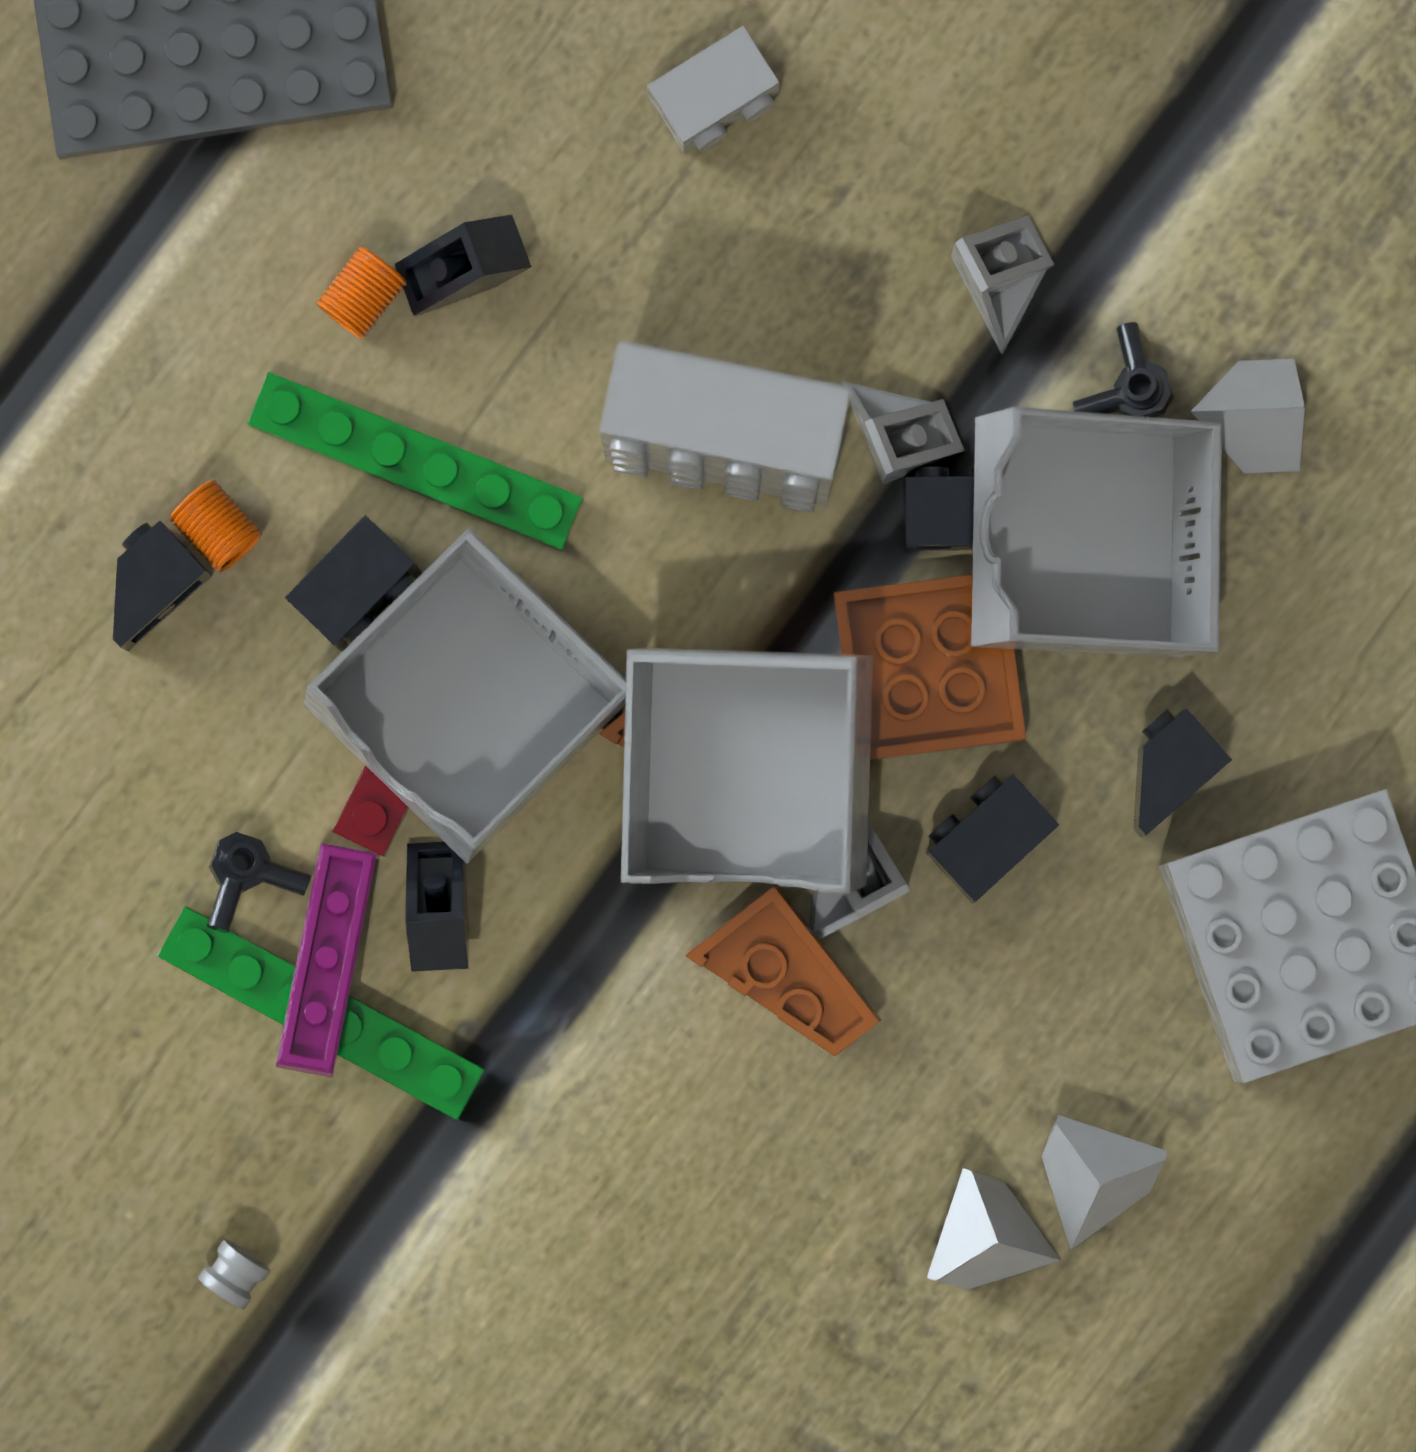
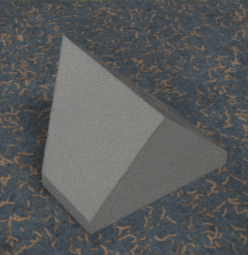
(1002, 273)
(1259, 415)
(903, 430)
(883, 884)
(1096, 1175)
(987, 1236)

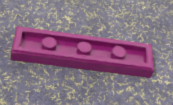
(326, 960)

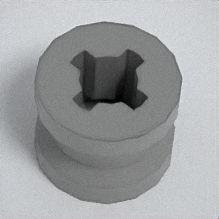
(234, 1274)

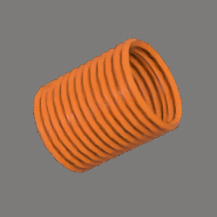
(361, 292)
(215, 526)

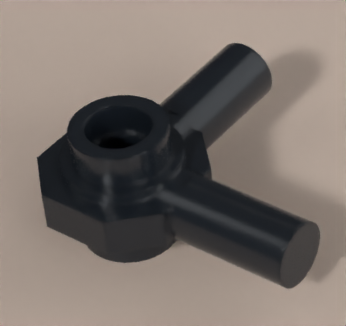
(1141, 387)
(240, 865)

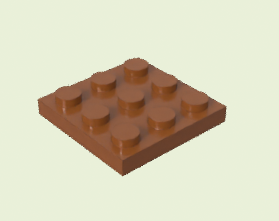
(926, 677)

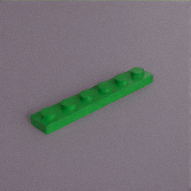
(415, 461)
(367, 1035)

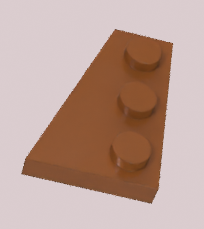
(789, 971)

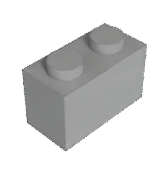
(714, 91)

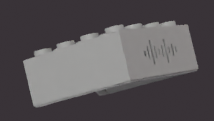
(722, 425)
(1093, 533)
(467, 695)
(747, 768)
(1302, 935)

